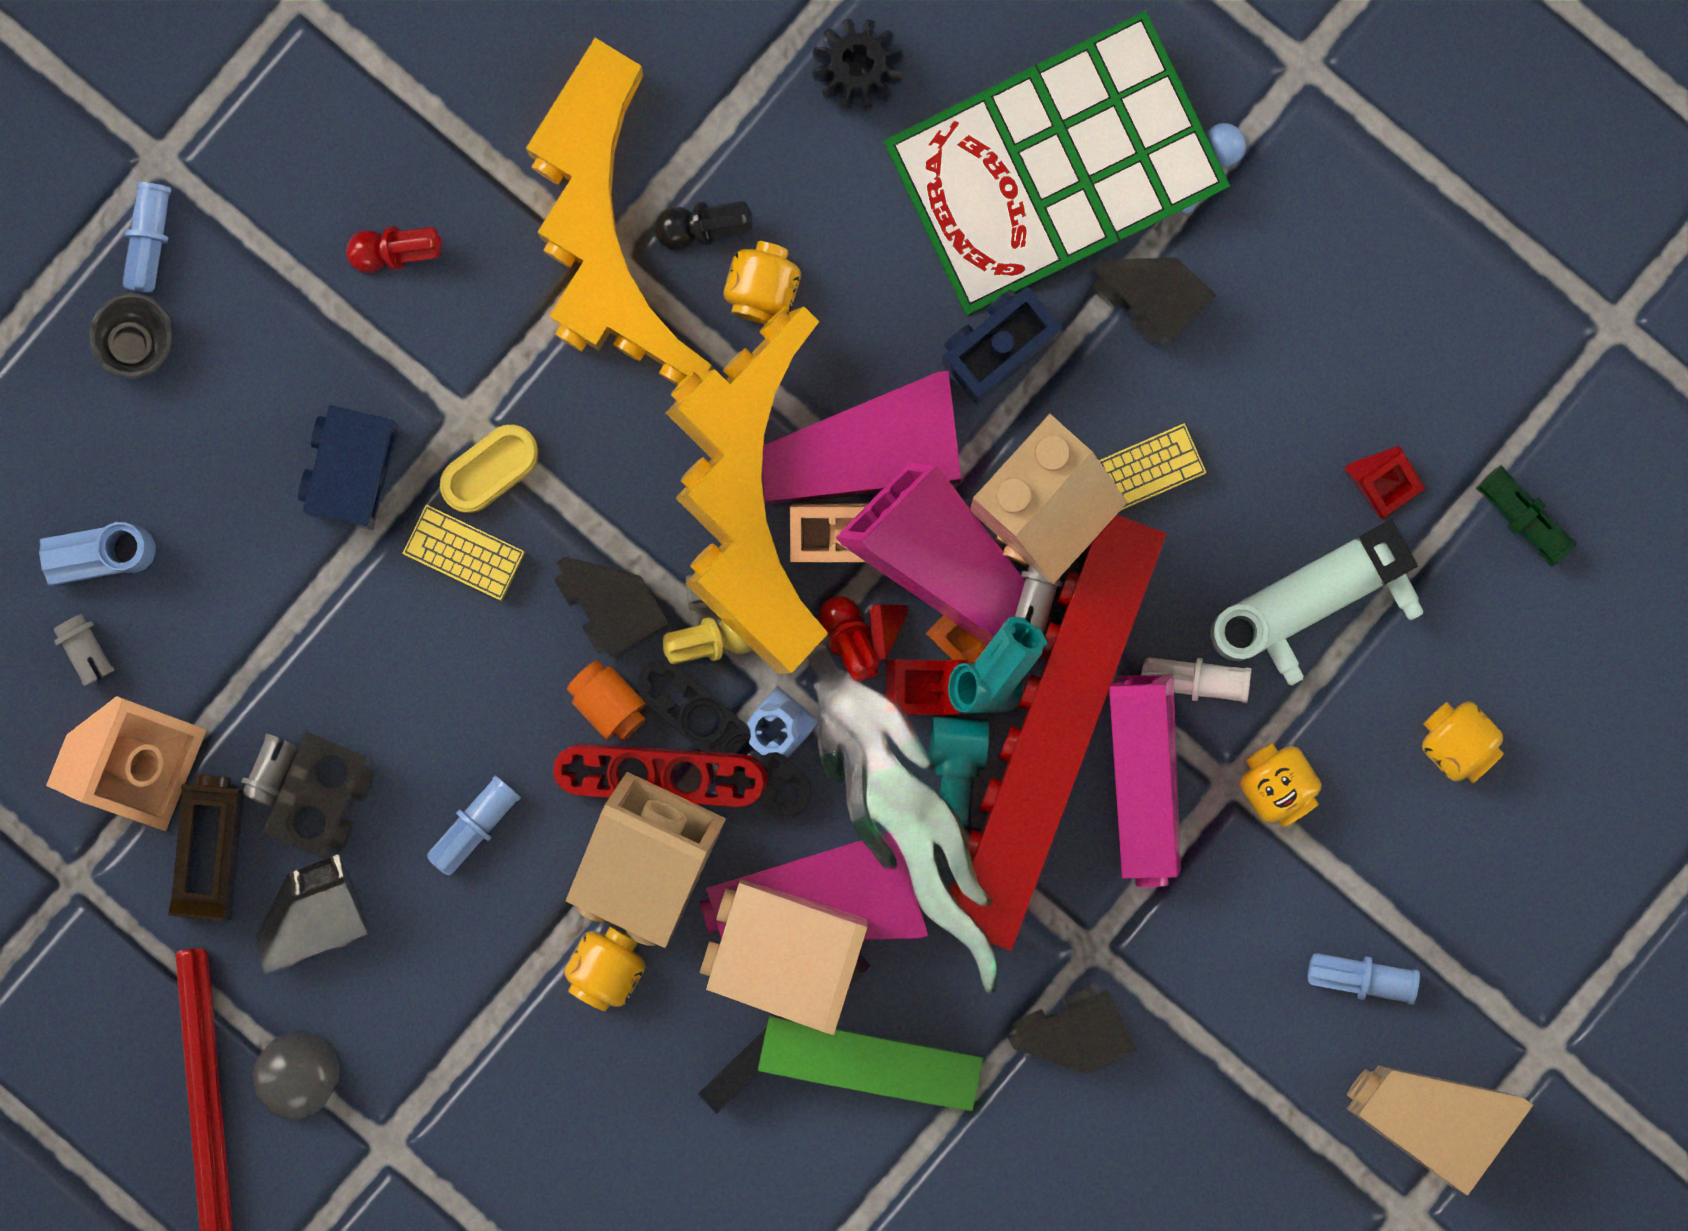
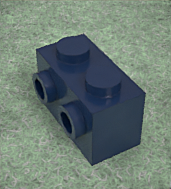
(1001, 345)
(348, 467)

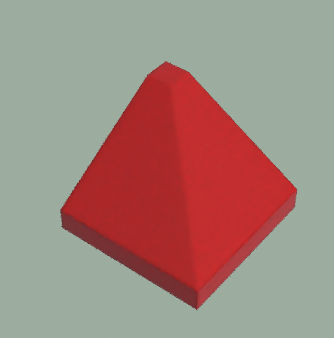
(1385, 480)
(885, 627)

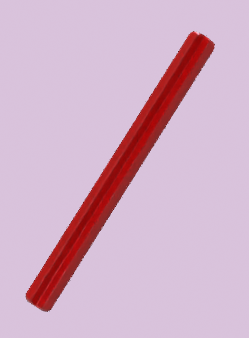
(203, 1090)

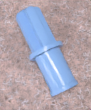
(146, 237)
(472, 826)
(1364, 978)

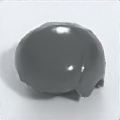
(130, 336)
(296, 1075)

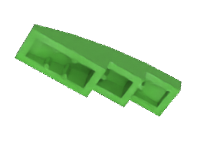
(871, 1064)

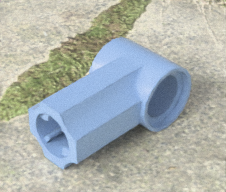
(93, 554)
(780, 724)

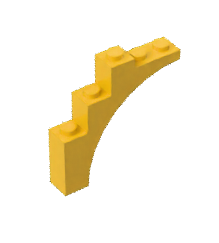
(579, 145)
(728, 422)

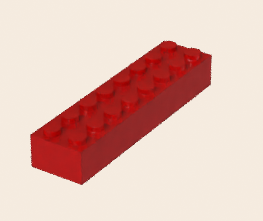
(1057, 723)

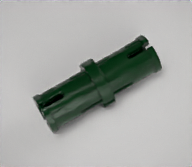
(1526, 515)

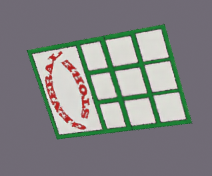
(1056, 163)

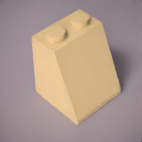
(1049, 499)
(644, 860)
(784, 954)
(1438, 1121)

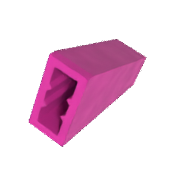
(865, 445)
(937, 550)
(1146, 777)
(845, 880)

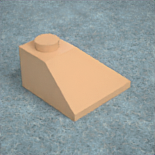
(128, 761)

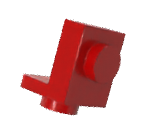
(921, 686)

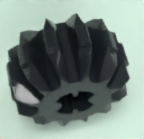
(876, 58)

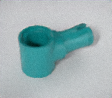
(959, 753)

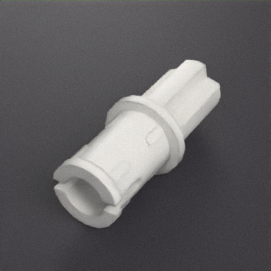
(1202, 678)

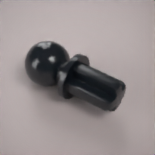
(678, 227)

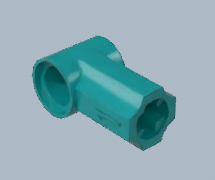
(996, 676)

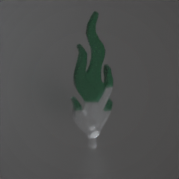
(880, 789)

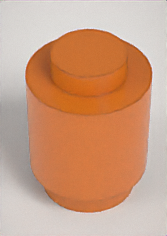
(607, 701)

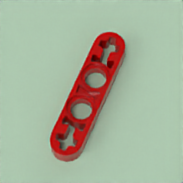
(660, 768)

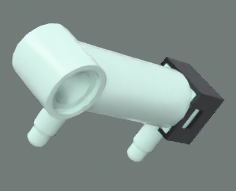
(1318, 591)

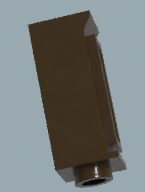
(210, 792)

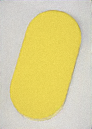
(489, 468)

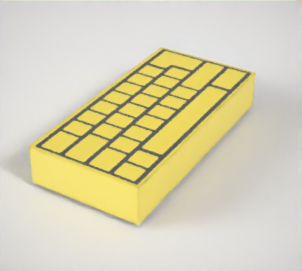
(1154, 465)
(464, 553)

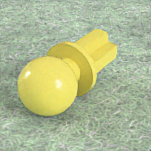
(702, 642)

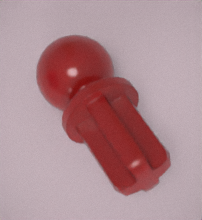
(370, 251)
(849, 637)

